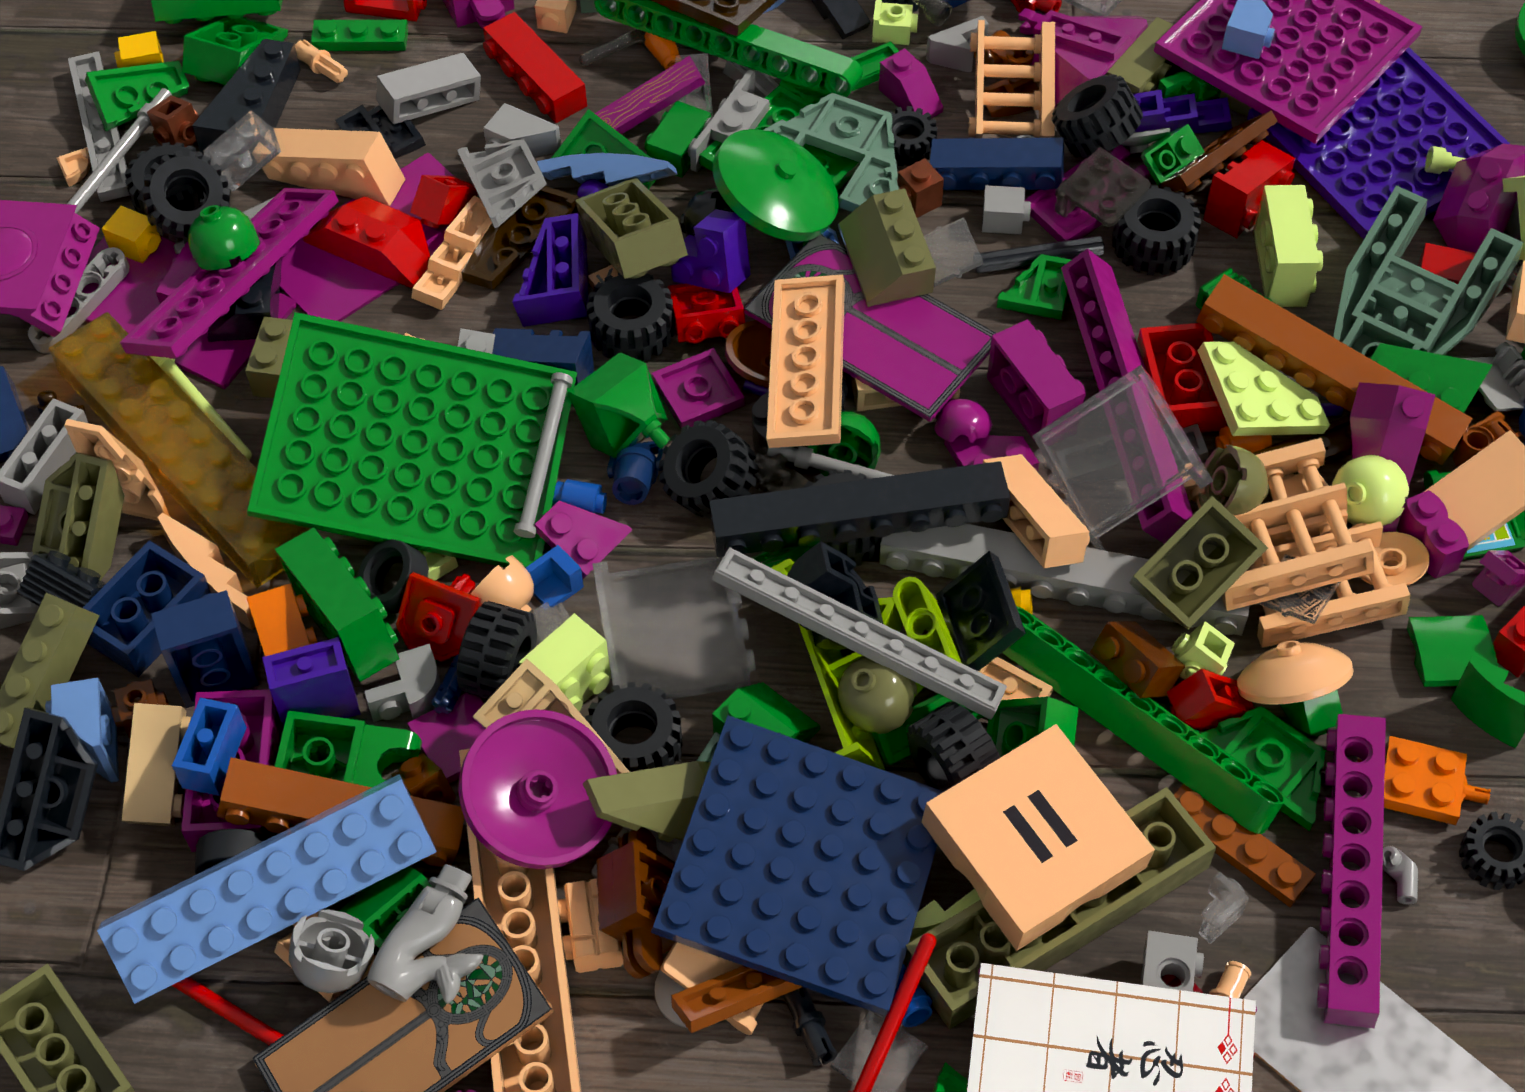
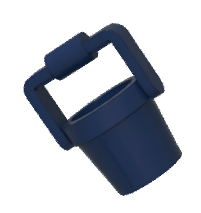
(635, 471)

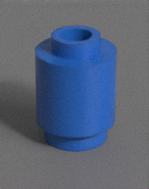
(582, 495)

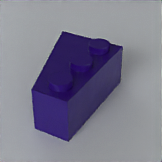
(558, 274)

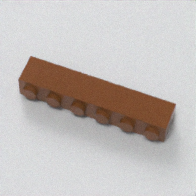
(286, 798)

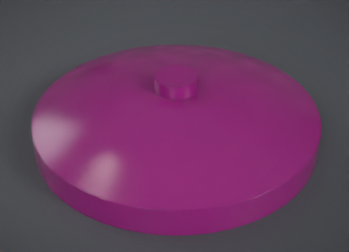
(528, 792)

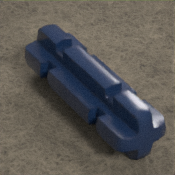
(448, 690)

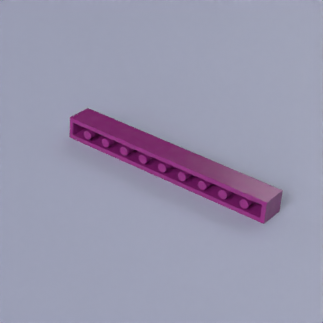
(1113, 355)

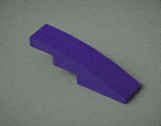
(1182, 110)

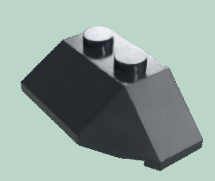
(44, 790)

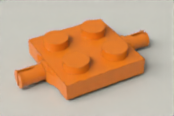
(1427, 781)

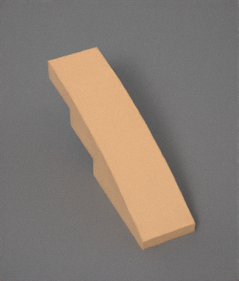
(450, 258)
(206, 558)

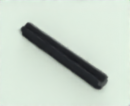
(1026, 255)

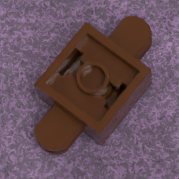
(629, 898)

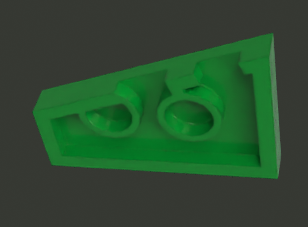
(125, 90)
(597, 136)

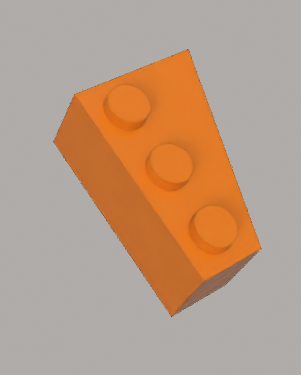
(279, 620)

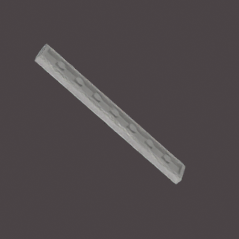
(860, 633)

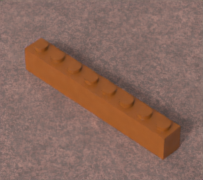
(1316, 358)

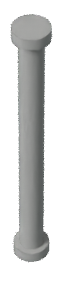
(525, 527)

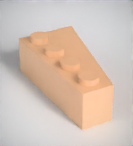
(337, 160)

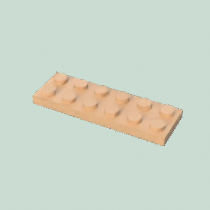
(806, 362)

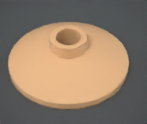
(1402, 558)

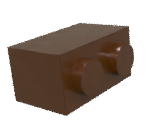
(1137, 659)

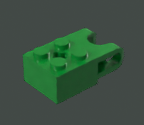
(349, 746)

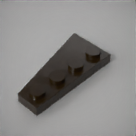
(514, 240)

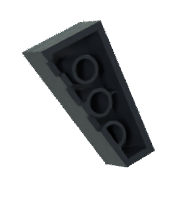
(257, 86)

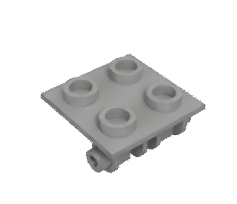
(1505, 381)

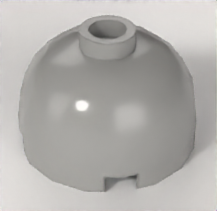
(330, 951)

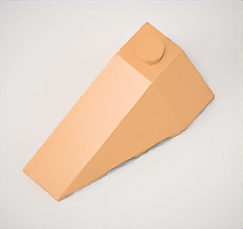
(139, 489)

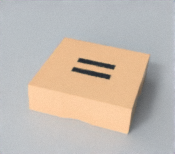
(1037, 836)

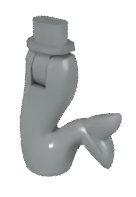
(421, 927)

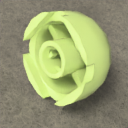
(1373, 489)

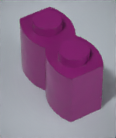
(1428, 521)

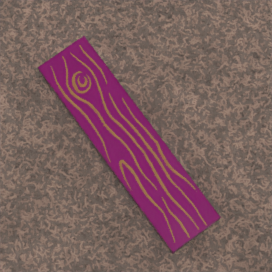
(652, 96)

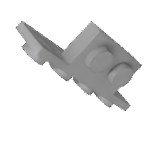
(736, 113)

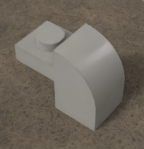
(412, 692)

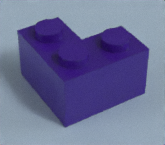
(715, 254)

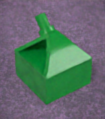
(619, 406)

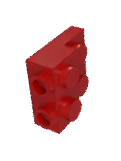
(704, 312)

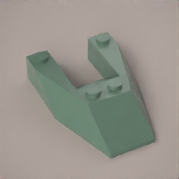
(1410, 306)

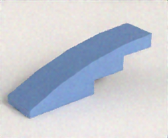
(607, 166)

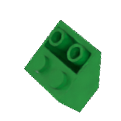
(386, 902)

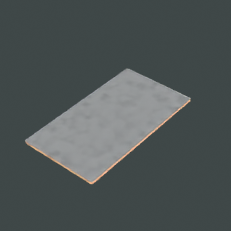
(1316, 1056)

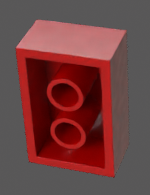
(1178, 372)

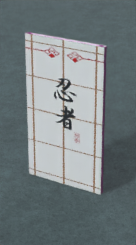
(1105, 1036)

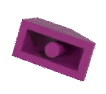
(908, 83)

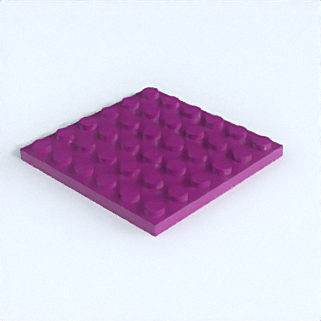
(1316, 64)

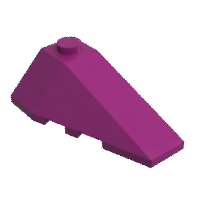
(1391, 425)

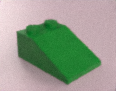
(224, 46)

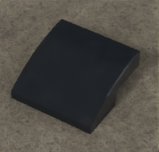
(400, 137)

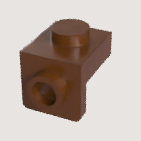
(425, 780)

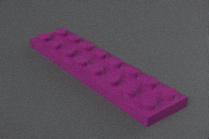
(210, 293)

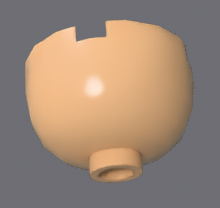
(507, 586)

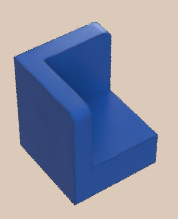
(555, 577)

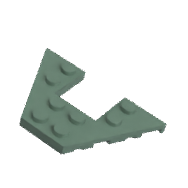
(851, 132)

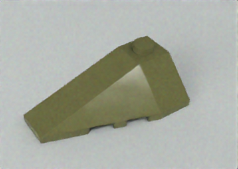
(650, 798)

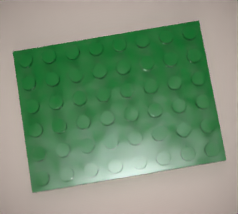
(406, 442)

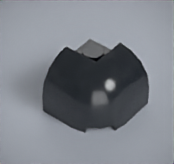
(834, 576)

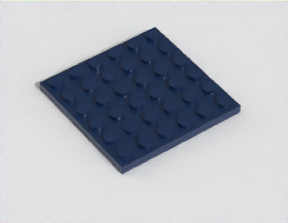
(802, 866)

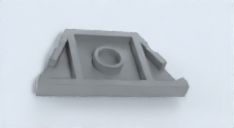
(503, 177)

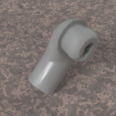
(1404, 872)

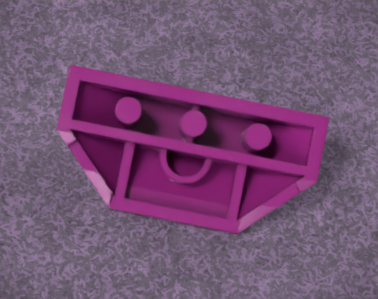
(1476, 196)

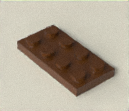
(1225, 147)

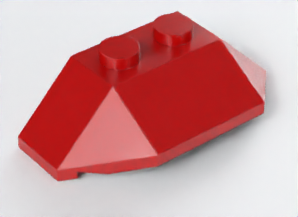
(374, 239)

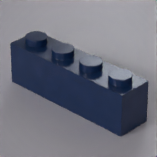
(999, 162)

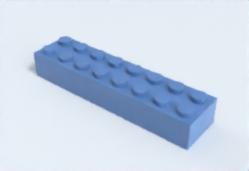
(265, 888)

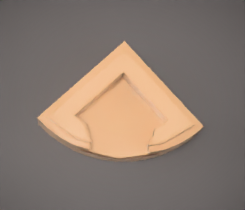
(75, 165)

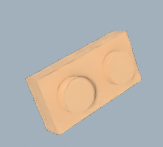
(1018, 682)

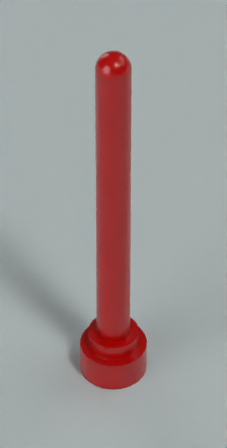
(228, 1010)
(896, 1013)

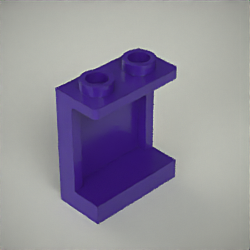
(312, 681)

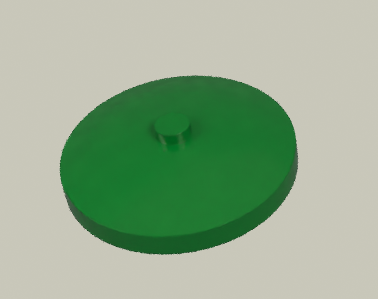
(775, 185)

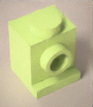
(893, 23)

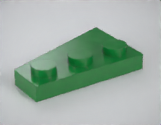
(1448, 377)

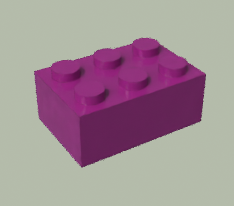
(1031, 377)

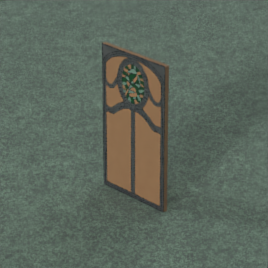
(415, 1045)

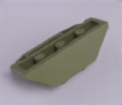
(81, 512)

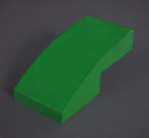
(1187, 83)

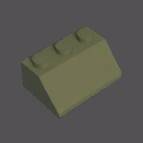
(888, 249)
(1198, 564)

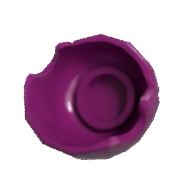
(963, 418)

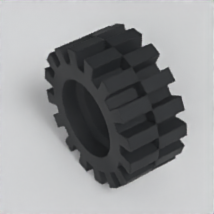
(917, 124)
(1484, 865)

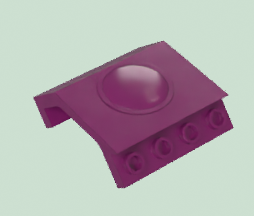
(42, 260)

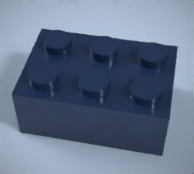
(126, 601)
(204, 646)

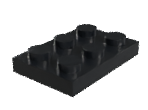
(980, 612)

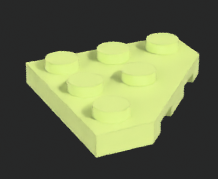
(1257, 396)

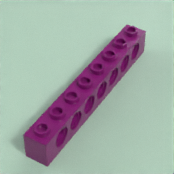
(1356, 1003)

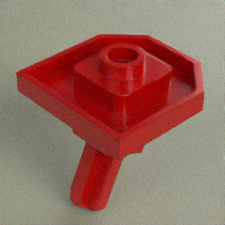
(436, 614)

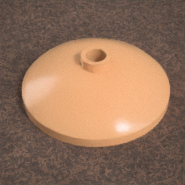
(1294, 673)

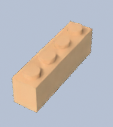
(1041, 517)

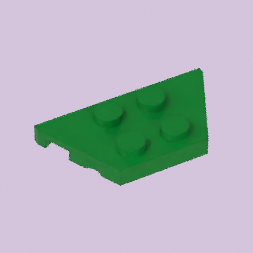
(1278, 756)

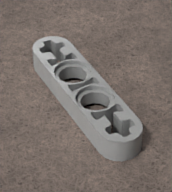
(88, 302)

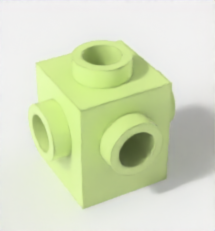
(1195, 655)

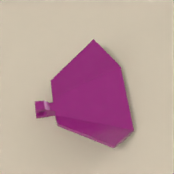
(1083, 44)

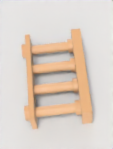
(1041, 72)
(1300, 458)
(1313, 568)
(1346, 610)

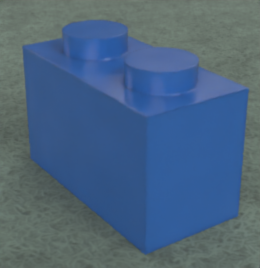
(208, 746)

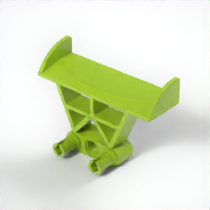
(909, 607)

